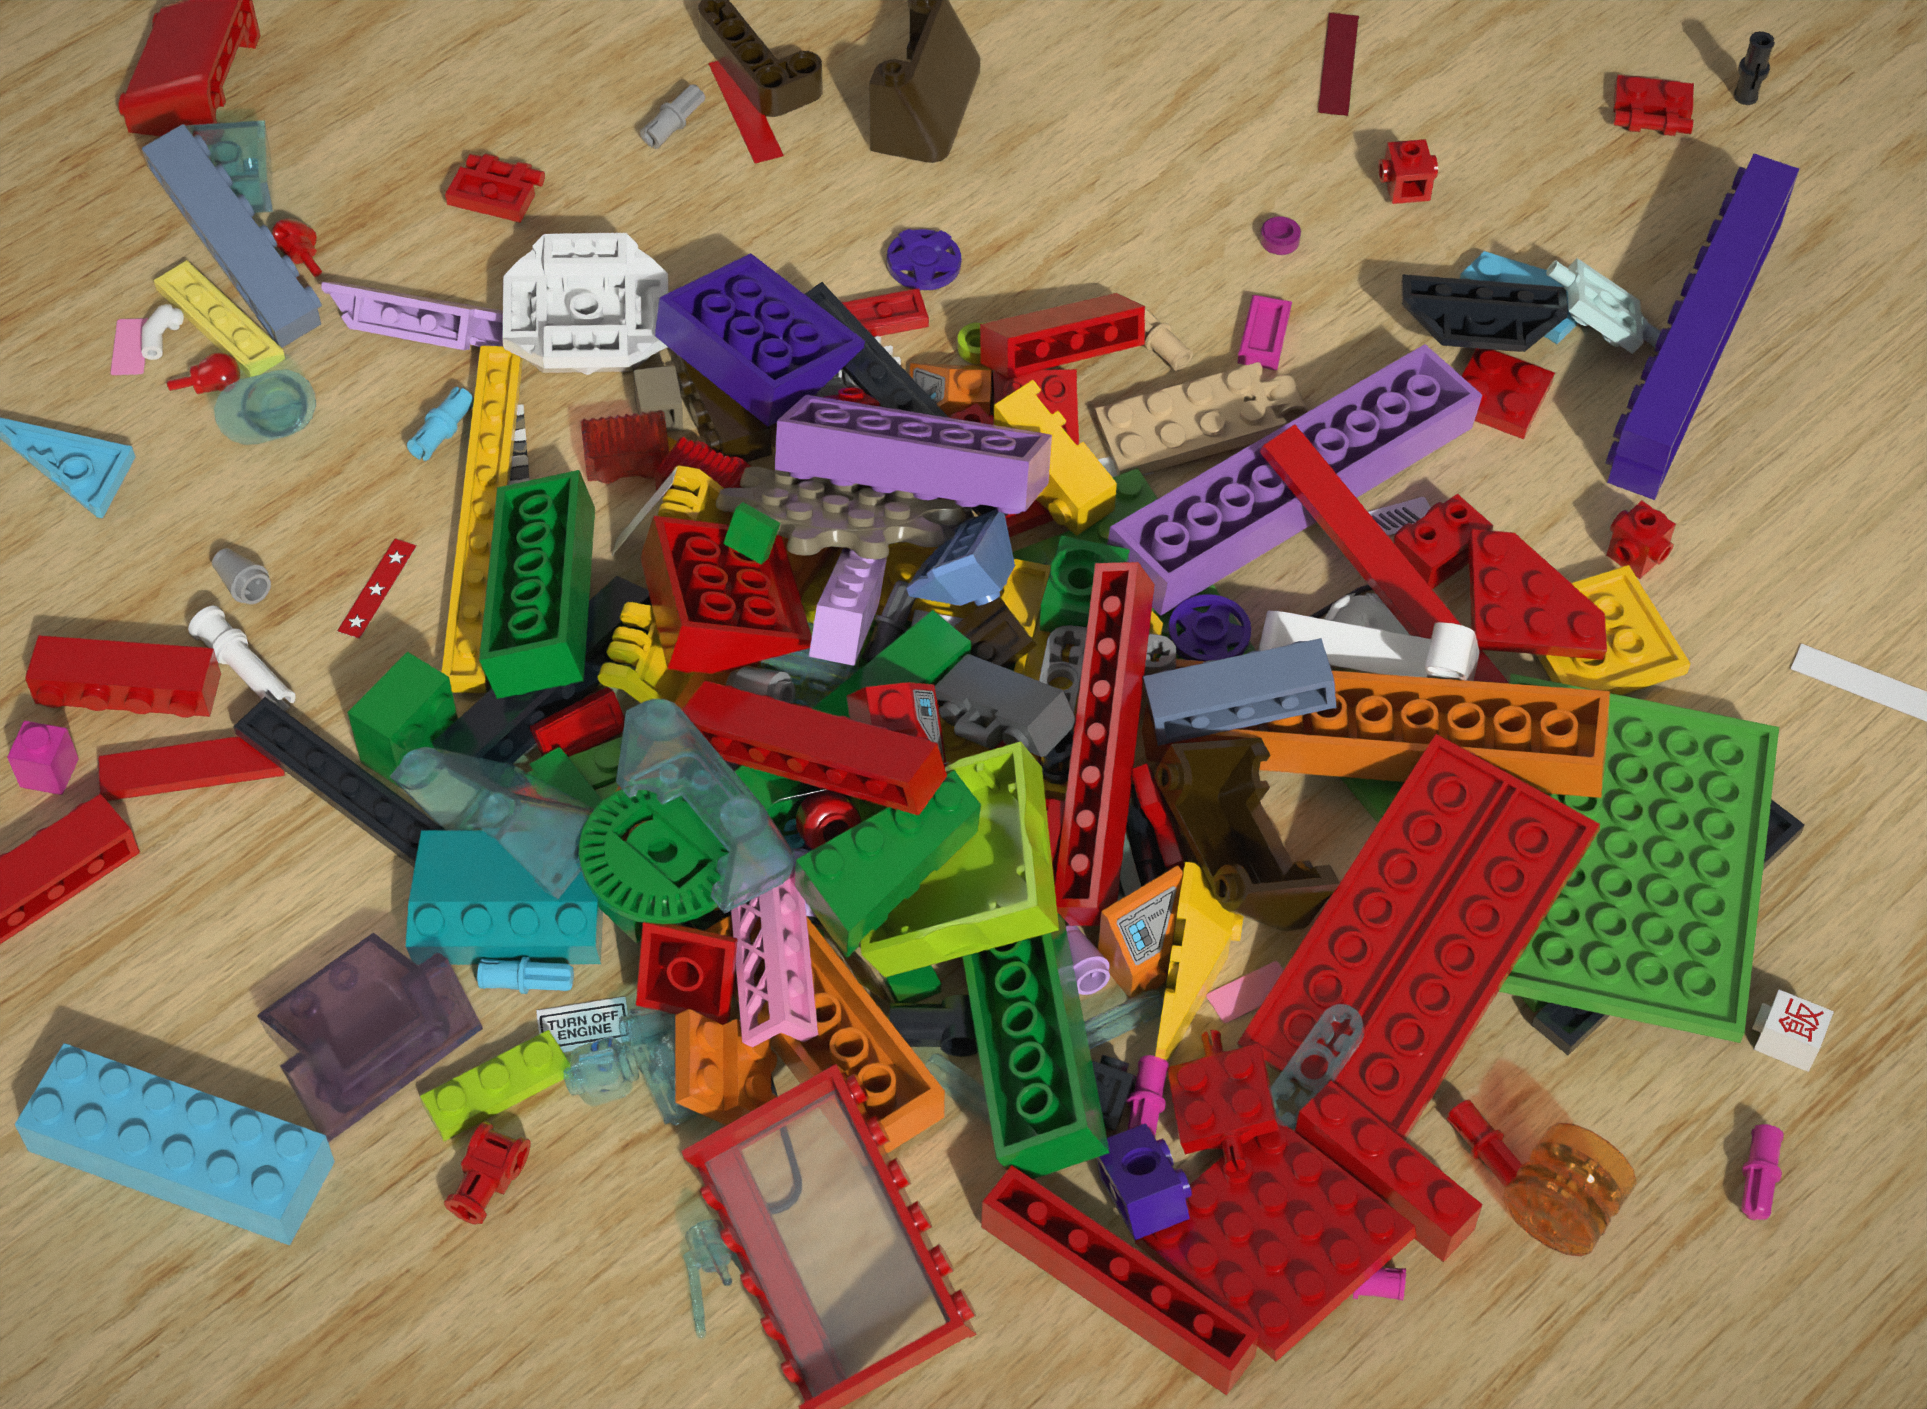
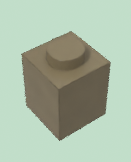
(659, 390)

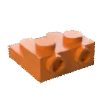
(718, 1071)

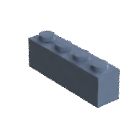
(1240, 691)

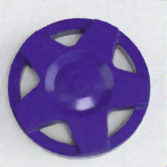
(924, 255)
(1209, 631)

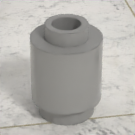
(763, 682)

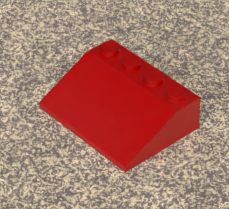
(717, 603)

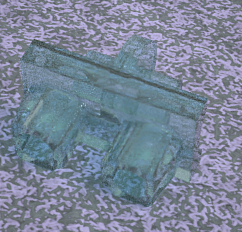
(658, 1070)

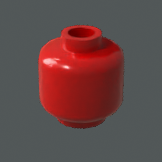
(825, 817)

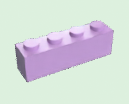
(847, 608)

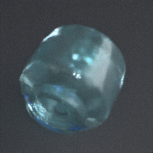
(601, 1071)

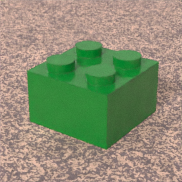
(401, 714)

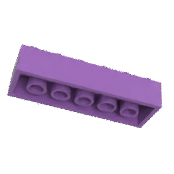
(913, 453)

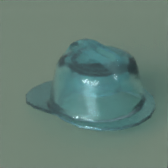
(265, 407)

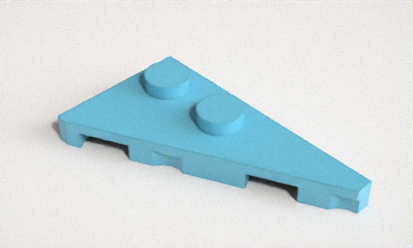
(78, 464)

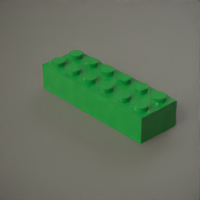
(538, 585)
(1035, 1055)

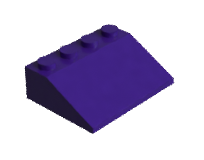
(755, 336)

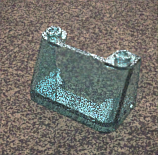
(674, 759)
(510, 805)

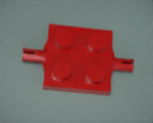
(1222, 1099)

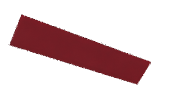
(1338, 64)

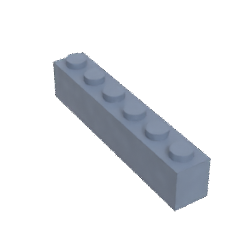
(232, 235)

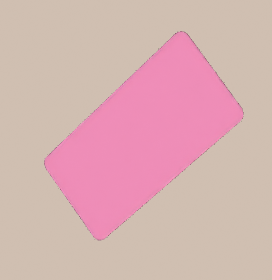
(127, 347)
(1244, 993)

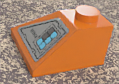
(954, 386)
(1140, 934)

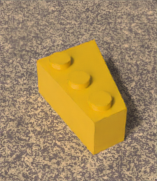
(1078, 484)

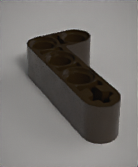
(768, 83)

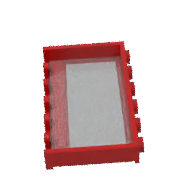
(831, 1240)

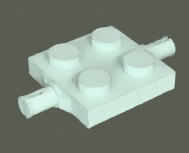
(1604, 306)

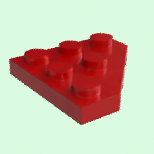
(1527, 603)

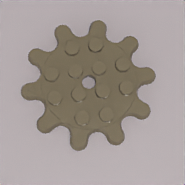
(853, 516)

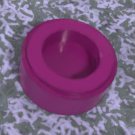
(1280, 235)

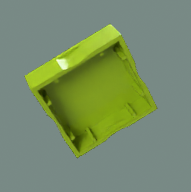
(992, 887)

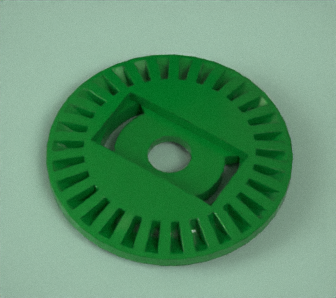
(625, 874)

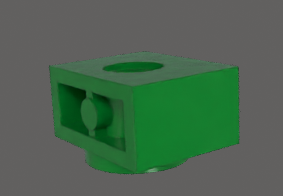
(1071, 581)

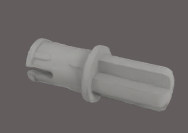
(672, 116)

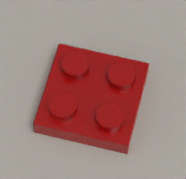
(1509, 390)

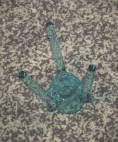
(711, 1254)

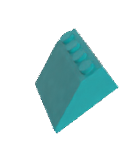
(481, 903)

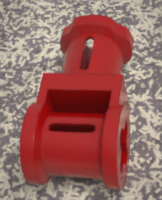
(487, 1168)

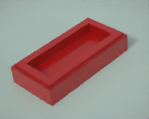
(580, 724)

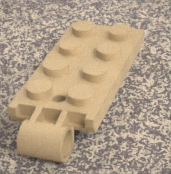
(1197, 418)

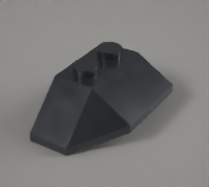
(1484, 311)

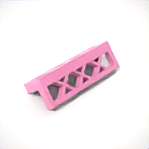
(788, 970)

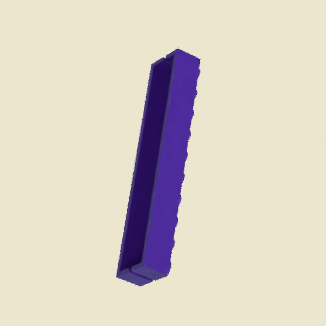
(1700, 327)

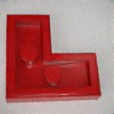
(1161, 817)

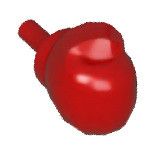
(297, 243)
(211, 374)

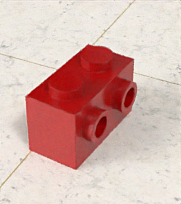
(1439, 540)

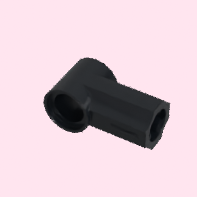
(937, 1025)

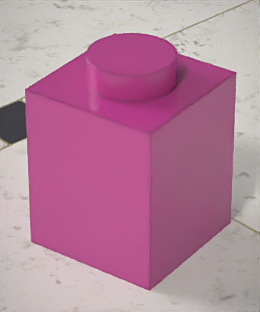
(43, 757)

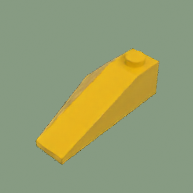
(1196, 956)

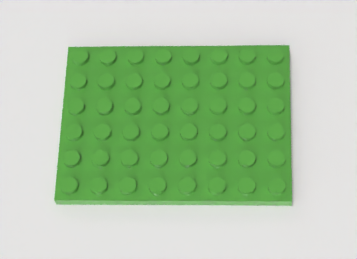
(1672, 883)

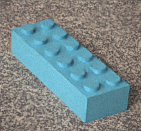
(176, 1143)

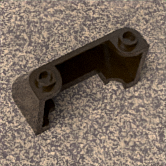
(923, 101)
(1218, 806)

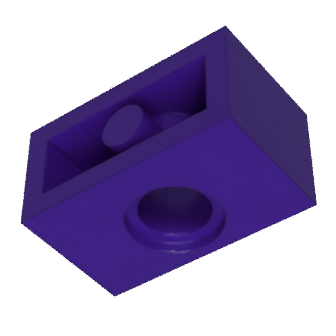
(1143, 1182)

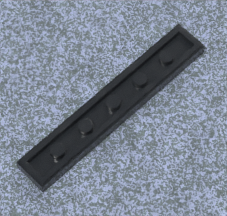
(335, 778)

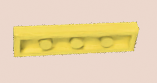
(219, 319)

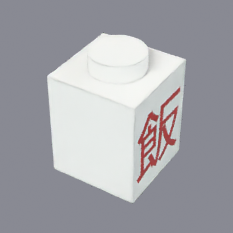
(1791, 1029)

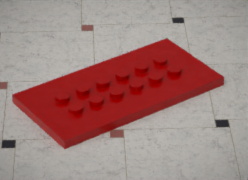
(1424, 929)

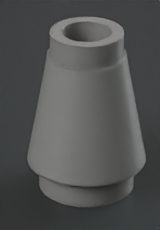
(242, 577)

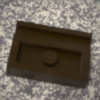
(996, 634)

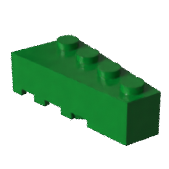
(883, 860)

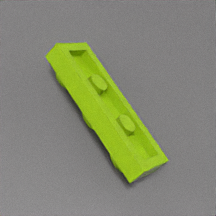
(495, 1085)

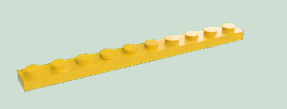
(486, 469)

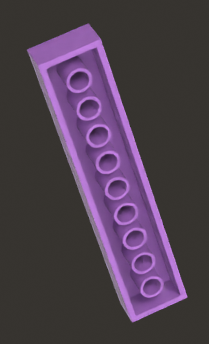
(1246, 507)

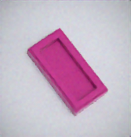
(1264, 332)

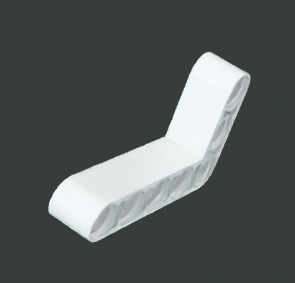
(1354, 648)

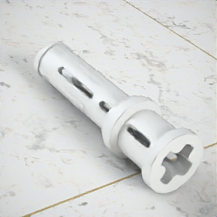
(233, 649)

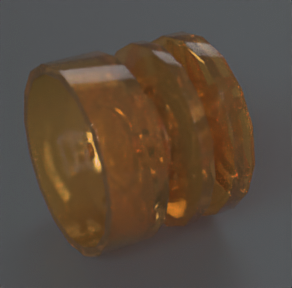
(1570, 1189)

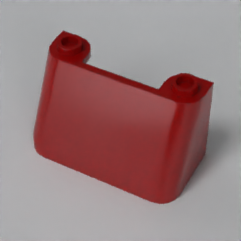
(187, 64)

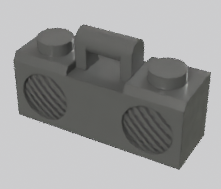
(1000, 704)

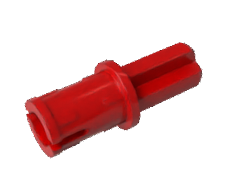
(1484, 1141)

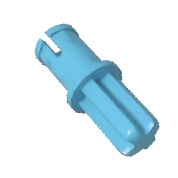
(524, 975)

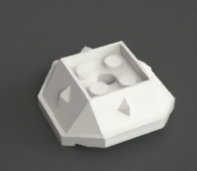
(583, 304)

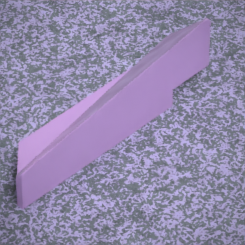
(416, 317)

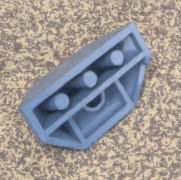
(968, 565)

